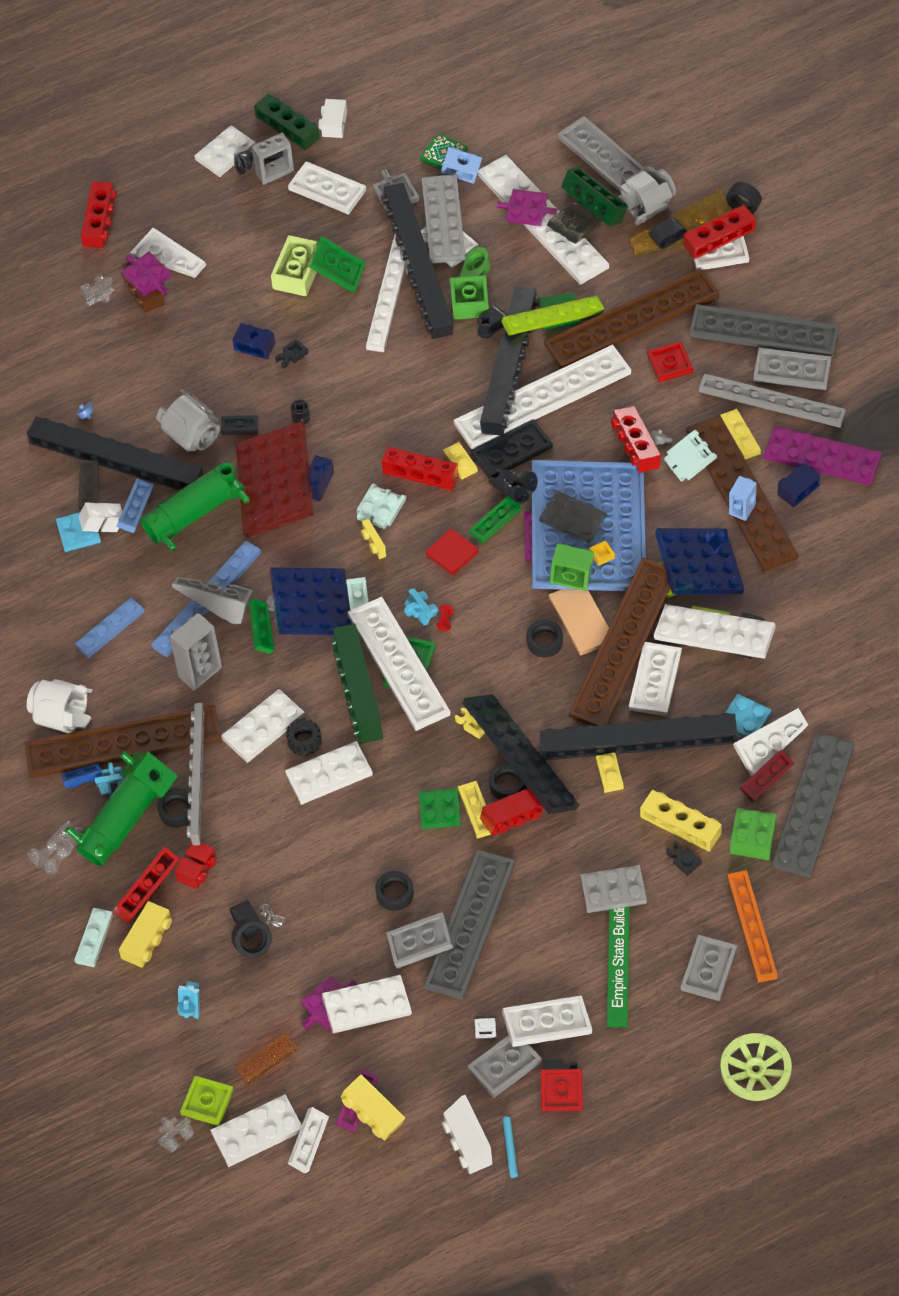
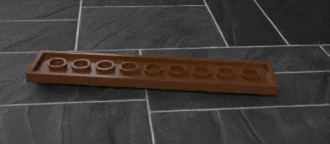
(632, 318)
(762, 526)
(622, 645)
(107, 743)

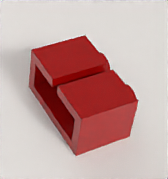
(196, 868)

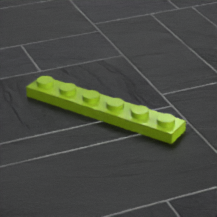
(552, 315)

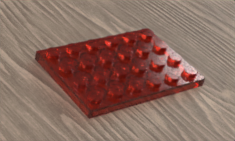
(275, 479)

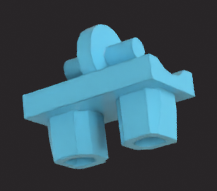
(417, 606)
(105, 782)
(189, 1000)

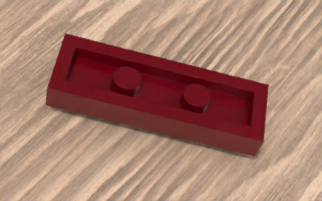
(766, 776)

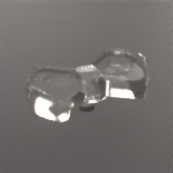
(266, 910)

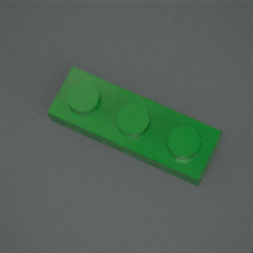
(495, 520)
(261, 626)

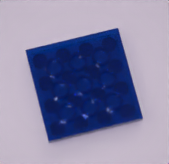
(699, 561)
(310, 600)

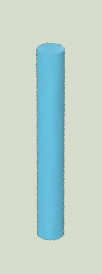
(510, 1147)

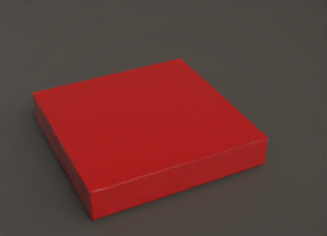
(670, 361)
(452, 551)
(561, 1090)

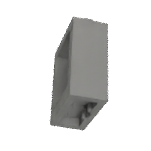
(278, 167)

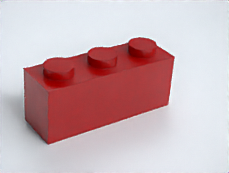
(511, 812)

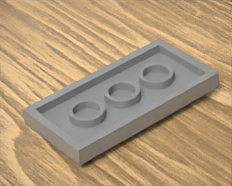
(792, 368)

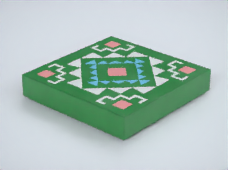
(438, 148)

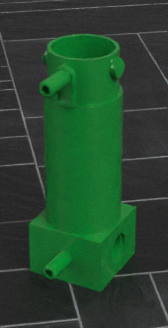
(142, 782)

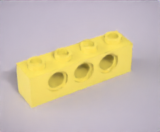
(685, 828)

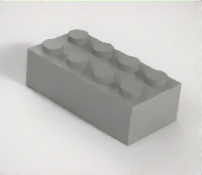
(195, 651)

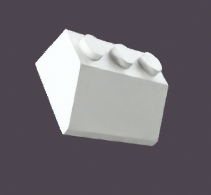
(467, 1136)

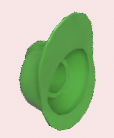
(476, 263)

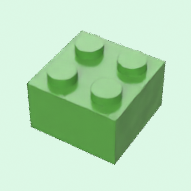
(469, 296)
(571, 567)
(753, 834)

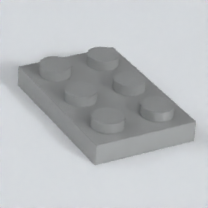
(613, 889)
(419, 940)
(709, 968)
(503, 1065)

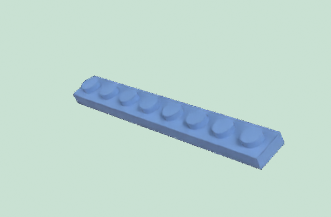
(226, 575)

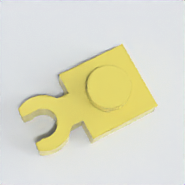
(470, 724)

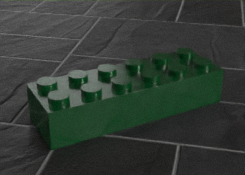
(356, 684)

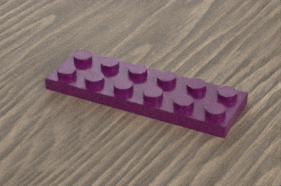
(823, 455)

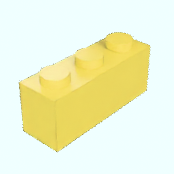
(145, 934)
(372, 1107)

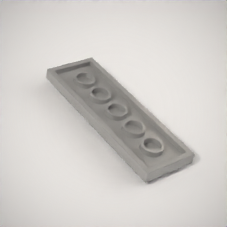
(599, 152)
(443, 218)

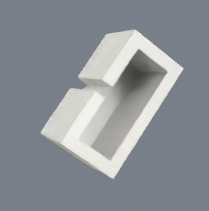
(333, 117)
(94, 514)

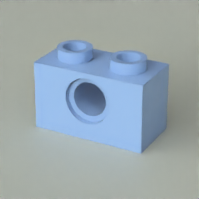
(465, 172)
(742, 498)

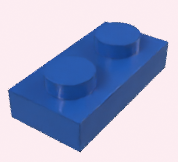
(78, 776)

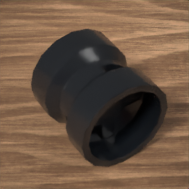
(300, 411)

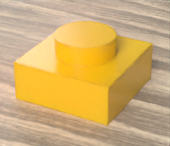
(602, 553)

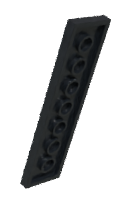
(520, 754)

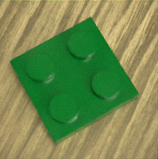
(439, 808)

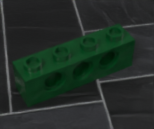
(286, 120)
(594, 196)

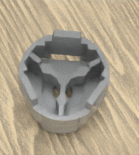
(647, 193)
(189, 422)

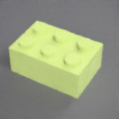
(292, 270)

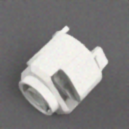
(59, 705)

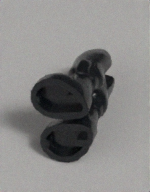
(244, 159)
(514, 484)

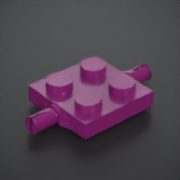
(527, 207)
(146, 273)
(315, 1006)

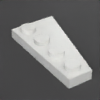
(169, 253)
(764, 743)

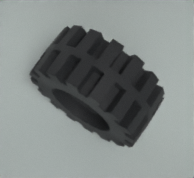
(306, 746)

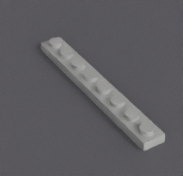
(772, 400)
(196, 779)

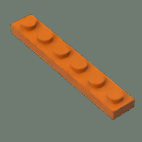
(752, 926)

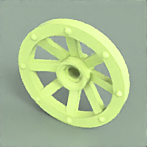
(756, 1063)

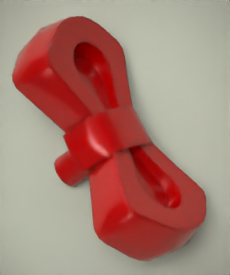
(443, 621)

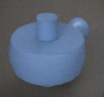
(85, 411)

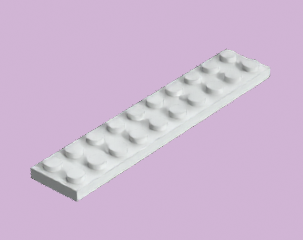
(579, 259)
(551, 393)

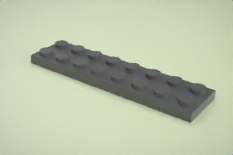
(764, 330)
(813, 805)
(470, 924)

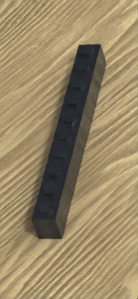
(417, 261)
(507, 367)
(112, 454)
(638, 736)

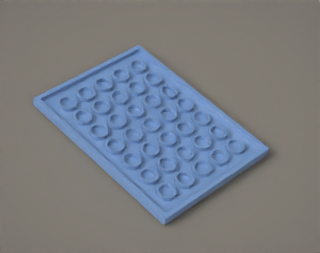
(603, 485)

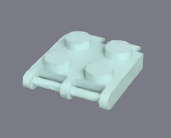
(688, 456)
(380, 506)

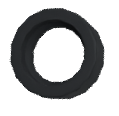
(747, 191)
(548, 650)
(499, 770)
(171, 795)
(392, 877)
(264, 945)

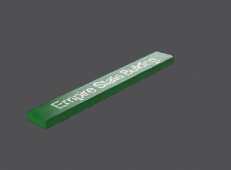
(618, 967)

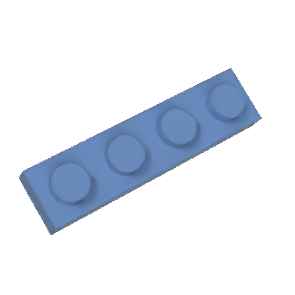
(135, 505)
(109, 627)

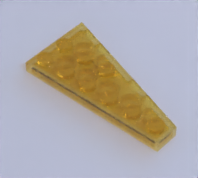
(690, 217)

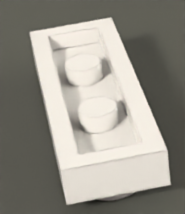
(308, 1140)

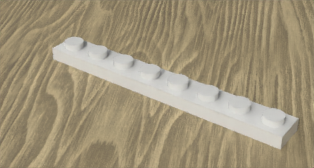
(386, 301)

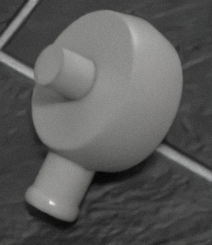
(660, 438)

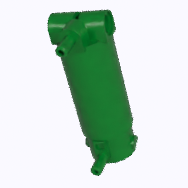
(192, 504)

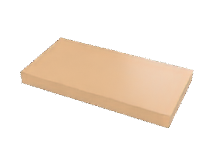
(580, 618)

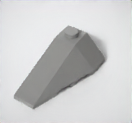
(225, 602)

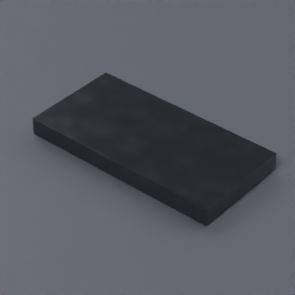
(512, 448)

